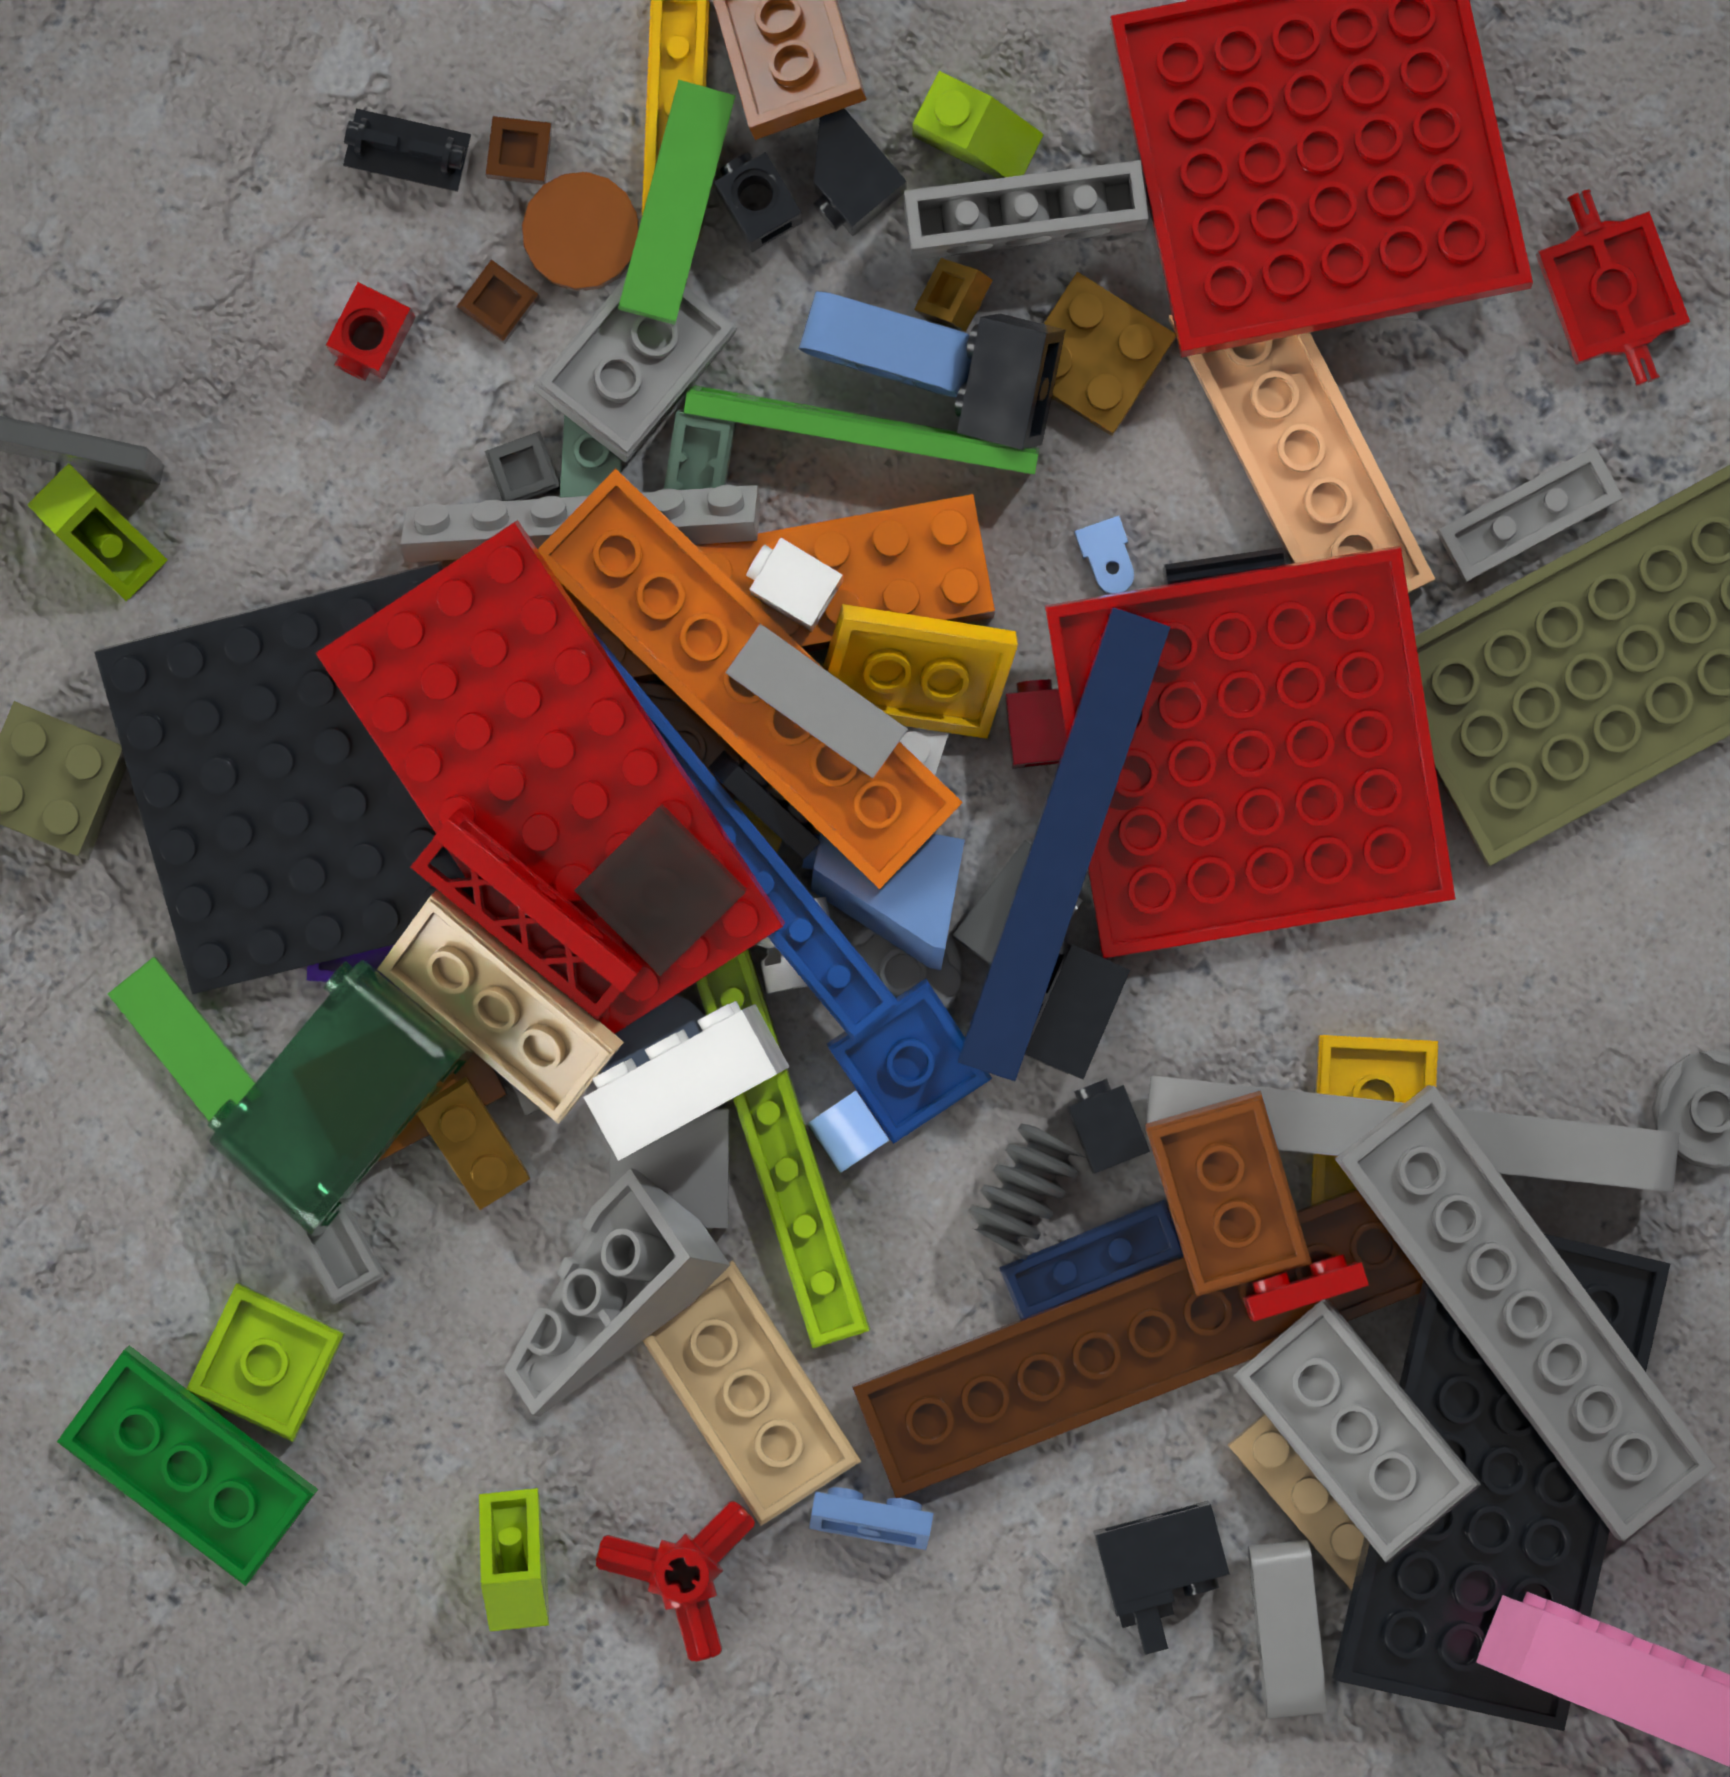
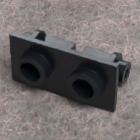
(406, 150)

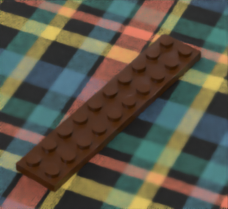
(1103, 1354)

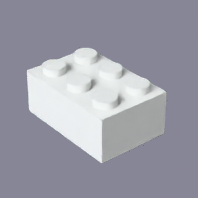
(684, 1078)

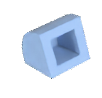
(848, 1131)

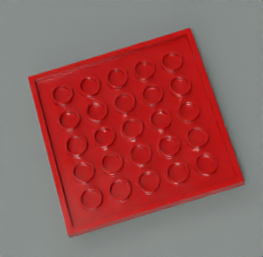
(1317, 163)
(1272, 757)

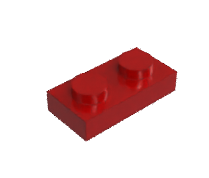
(1329, 1279)

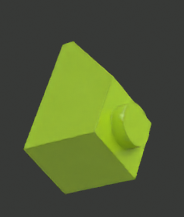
(975, 128)
(97, 532)
(513, 1560)

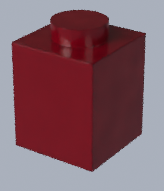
(1035, 724)

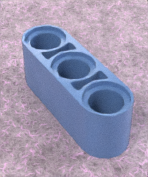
(886, 344)

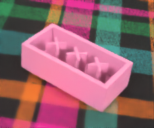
(1611, 1673)

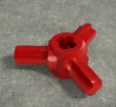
(705, 1551)

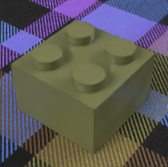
(56, 780)

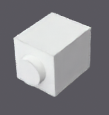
(793, 583)

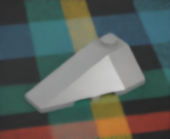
(626, 1280)

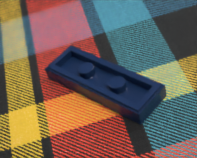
(1092, 1259)

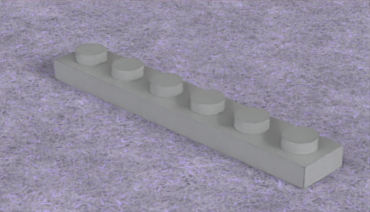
(453, 530)

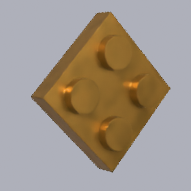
(1104, 352)

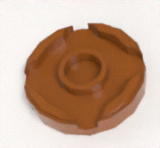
(580, 231)

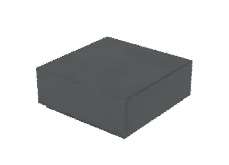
(523, 468)

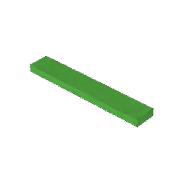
(856, 428)

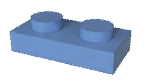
(847, 1514)

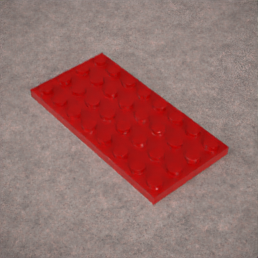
(522, 723)

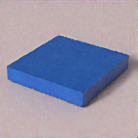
(909, 1063)

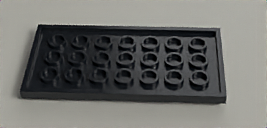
(1525, 1529)

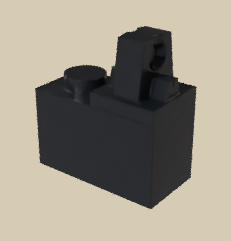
(1152, 1558)

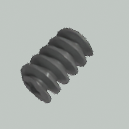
(1024, 1189)

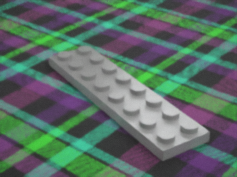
(1525, 1312)

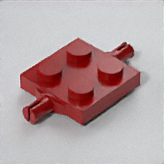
(1612, 288)

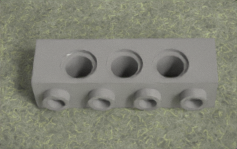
(1025, 210)

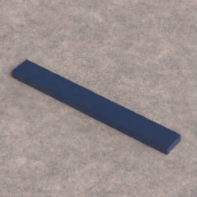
(1063, 844)

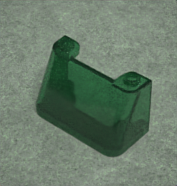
(337, 1095)

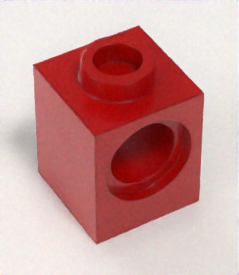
(363, 307)

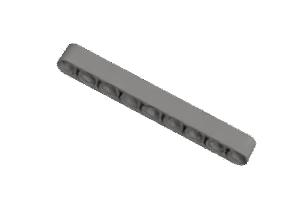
(1510, 1141)

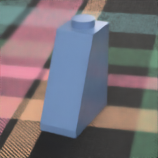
(909, 908)

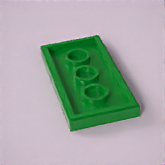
(187, 1465)

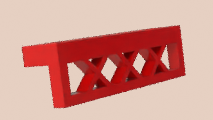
(536, 904)

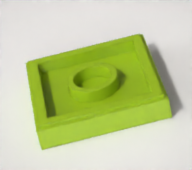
(265, 1362)

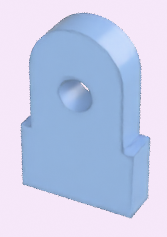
(1106, 544)

